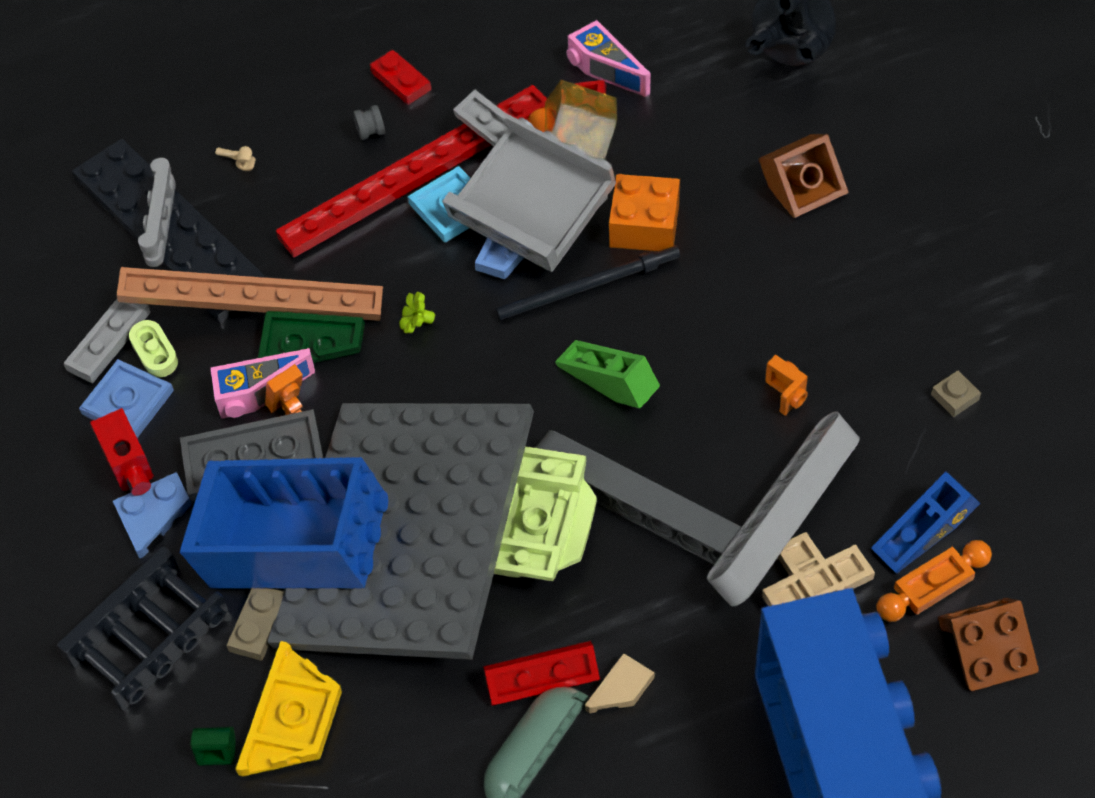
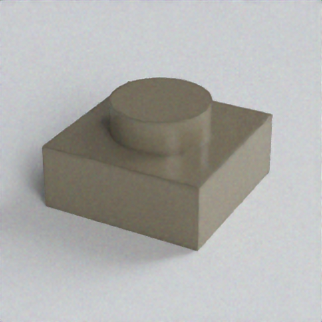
(956, 393)

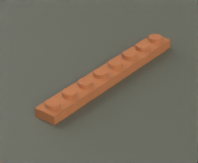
(248, 293)

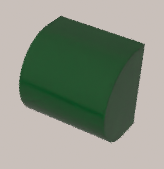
(214, 745)

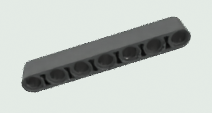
(648, 502)

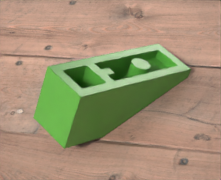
(610, 371)

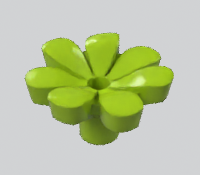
(415, 313)

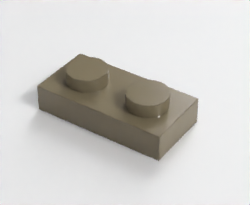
(255, 623)

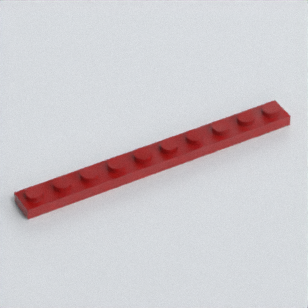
(397, 179)

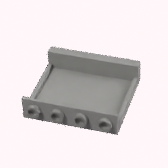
(532, 193)

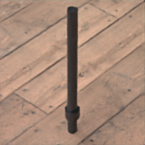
(646, 262)

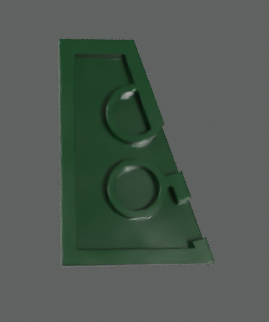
(324, 334)

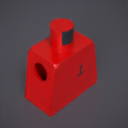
(127, 460)

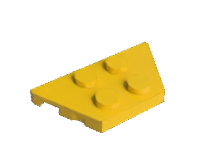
(290, 716)

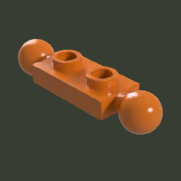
(934, 580)

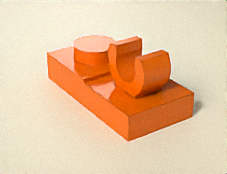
(283, 391)

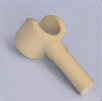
(243, 157)

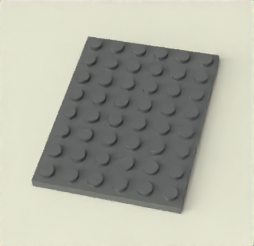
(447, 510)

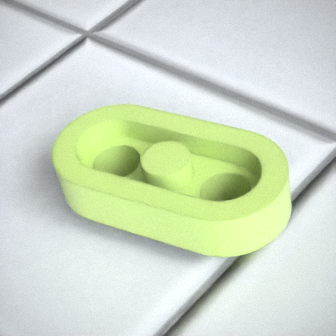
(155, 350)

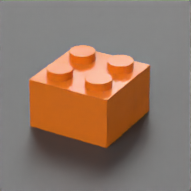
(644, 212)

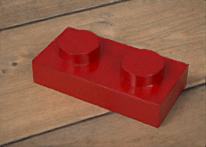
(400, 77)

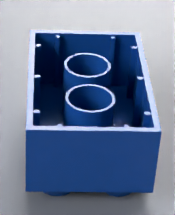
(831, 703)

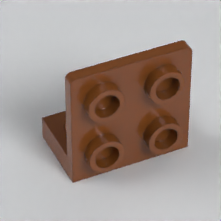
(991, 642)

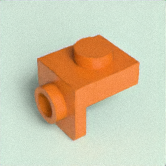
(789, 381)

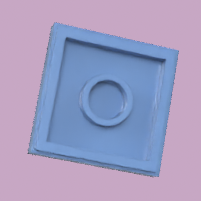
(130, 389)

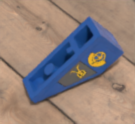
(926, 523)

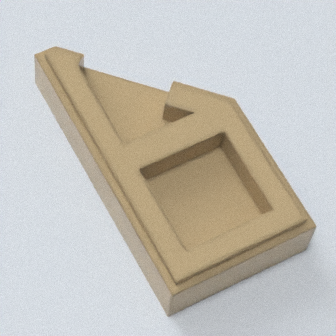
(621, 686)

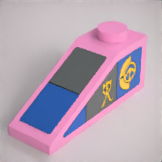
(606, 59)
(242, 385)

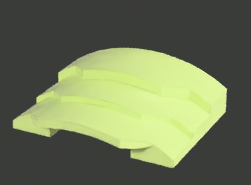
(547, 516)

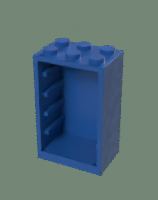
(285, 523)

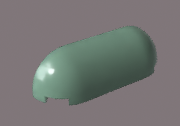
(532, 742)

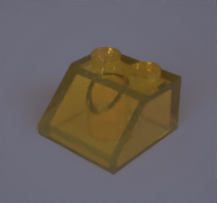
(581, 117)

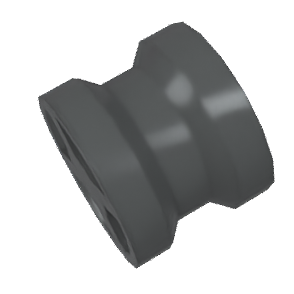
(369, 122)

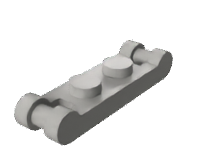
(160, 206)

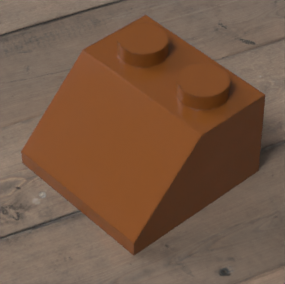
(804, 174)

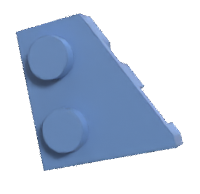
(153, 511)

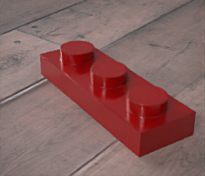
(541, 672)

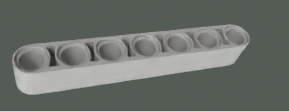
(783, 509)

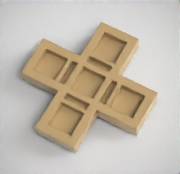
(813, 574)

